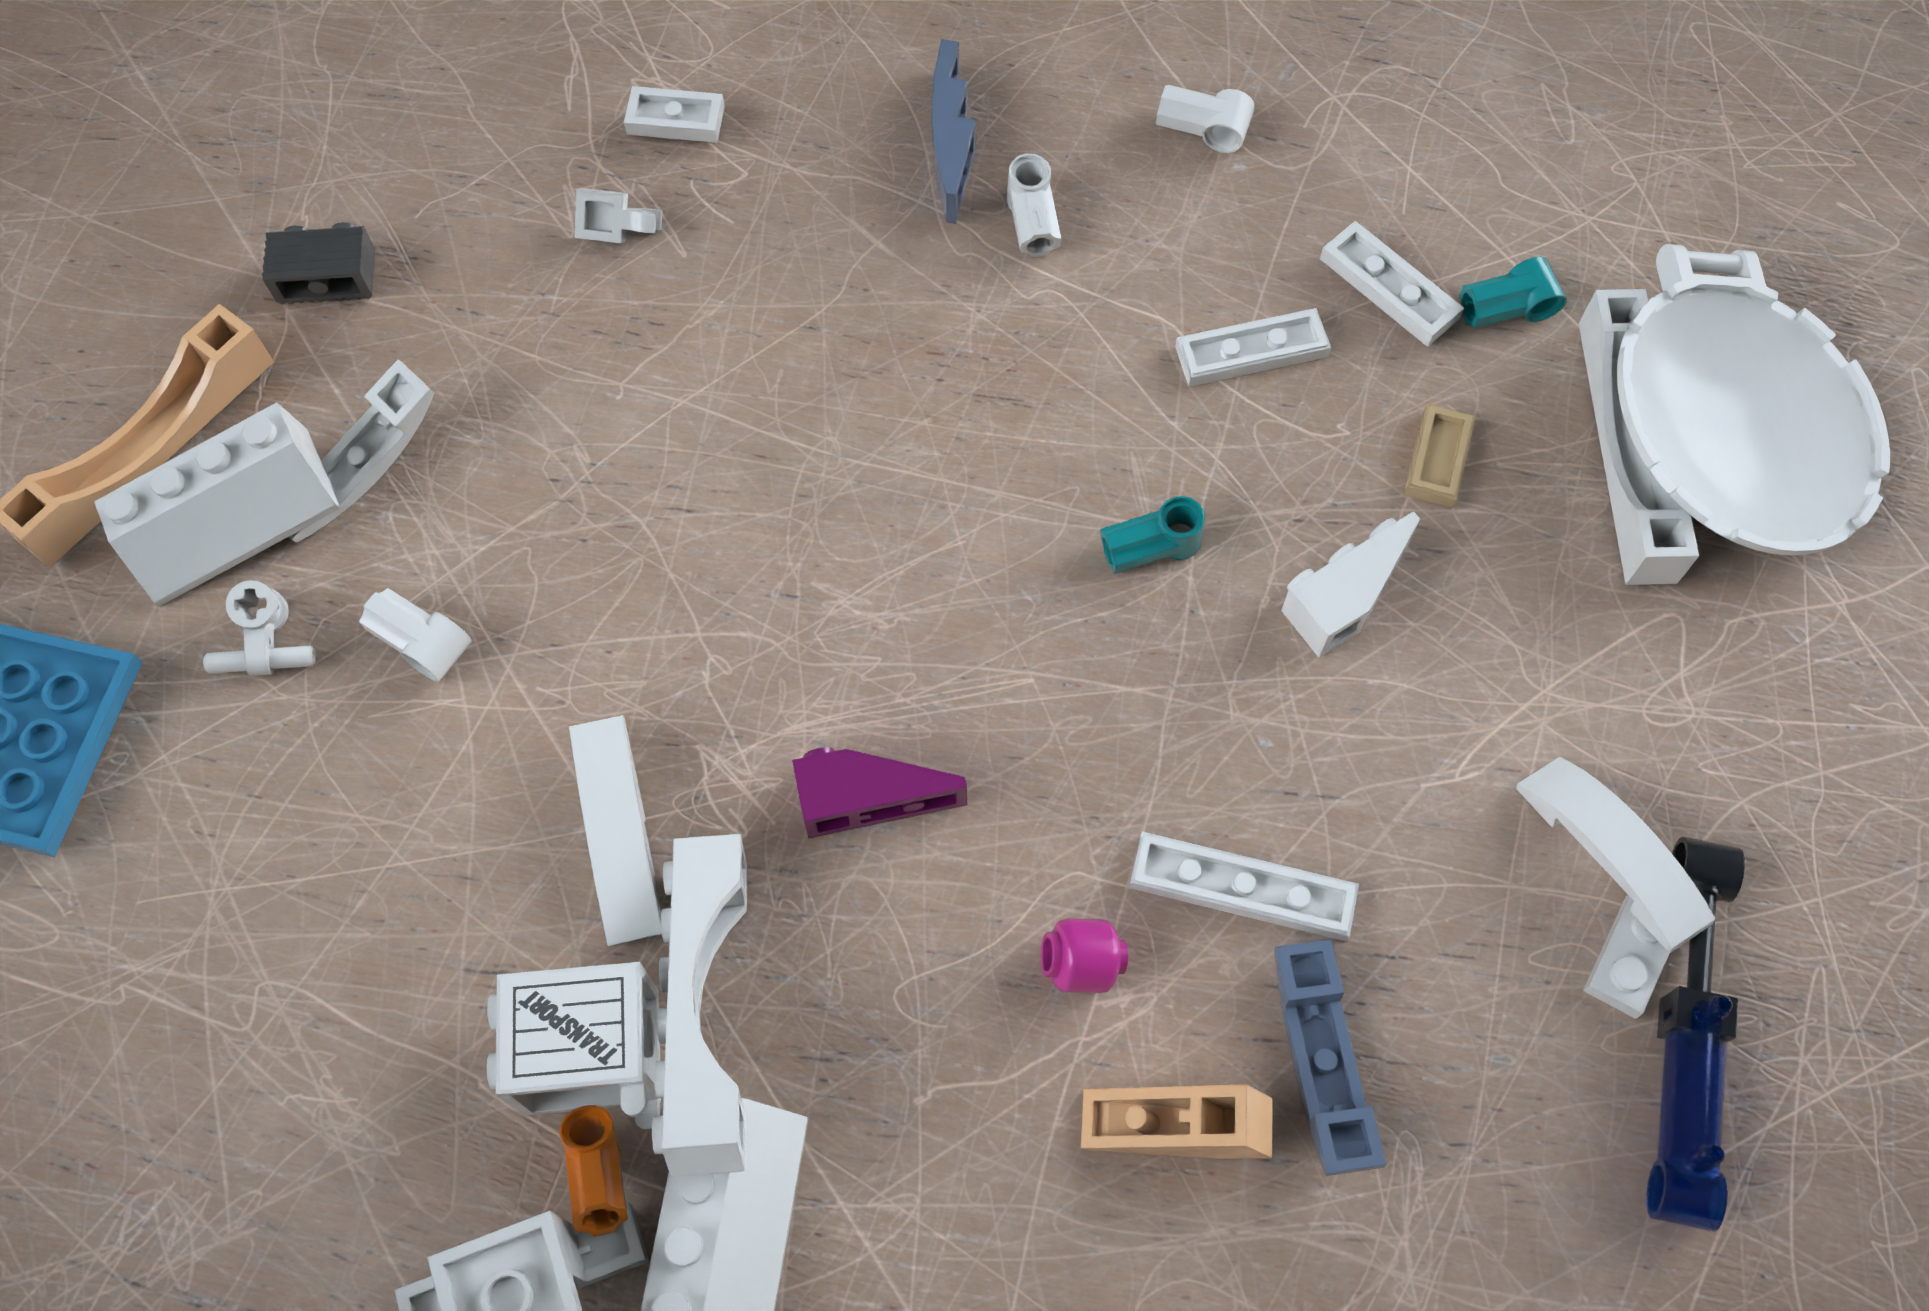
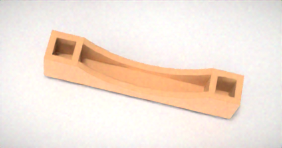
(210, 369)

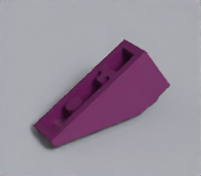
(861, 790)

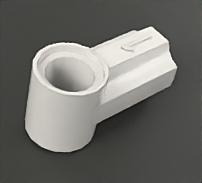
(1217, 118)
(1033, 205)
(423, 640)

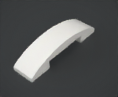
(375, 439)
(1625, 848)

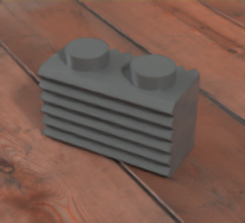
(319, 263)

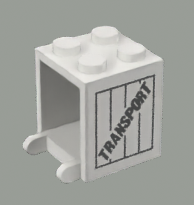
(576, 1040)

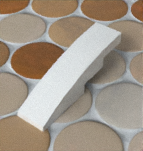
(615, 830)

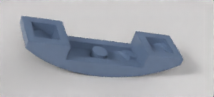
(1324, 1059)

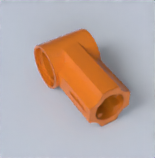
(593, 1170)

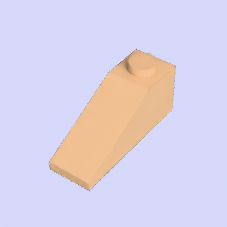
(1179, 1121)

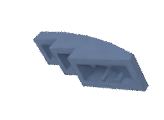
(951, 131)

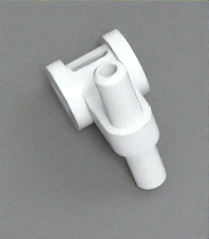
(259, 652)

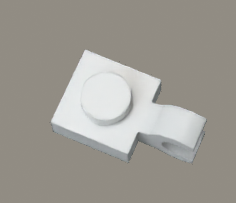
(605, 216)

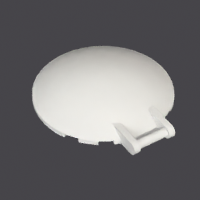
(1750, 408)

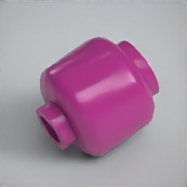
(1083, 955)

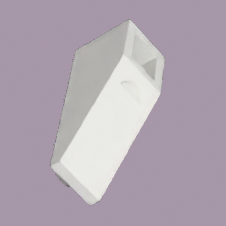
(1339, 597)

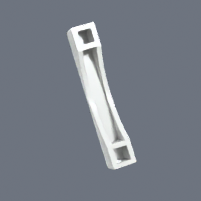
(1651, 527)
(701, 1104)

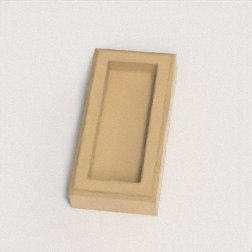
(1439, 455)

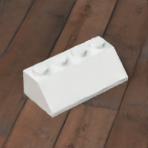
(218, 504)
(728, 1232)

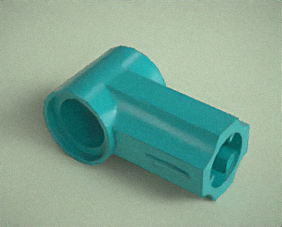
(1525, 291)
(1151, 539)

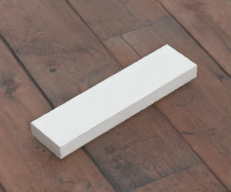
(1244, 886)

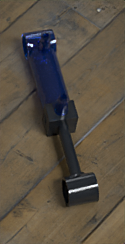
(1696, 1027)

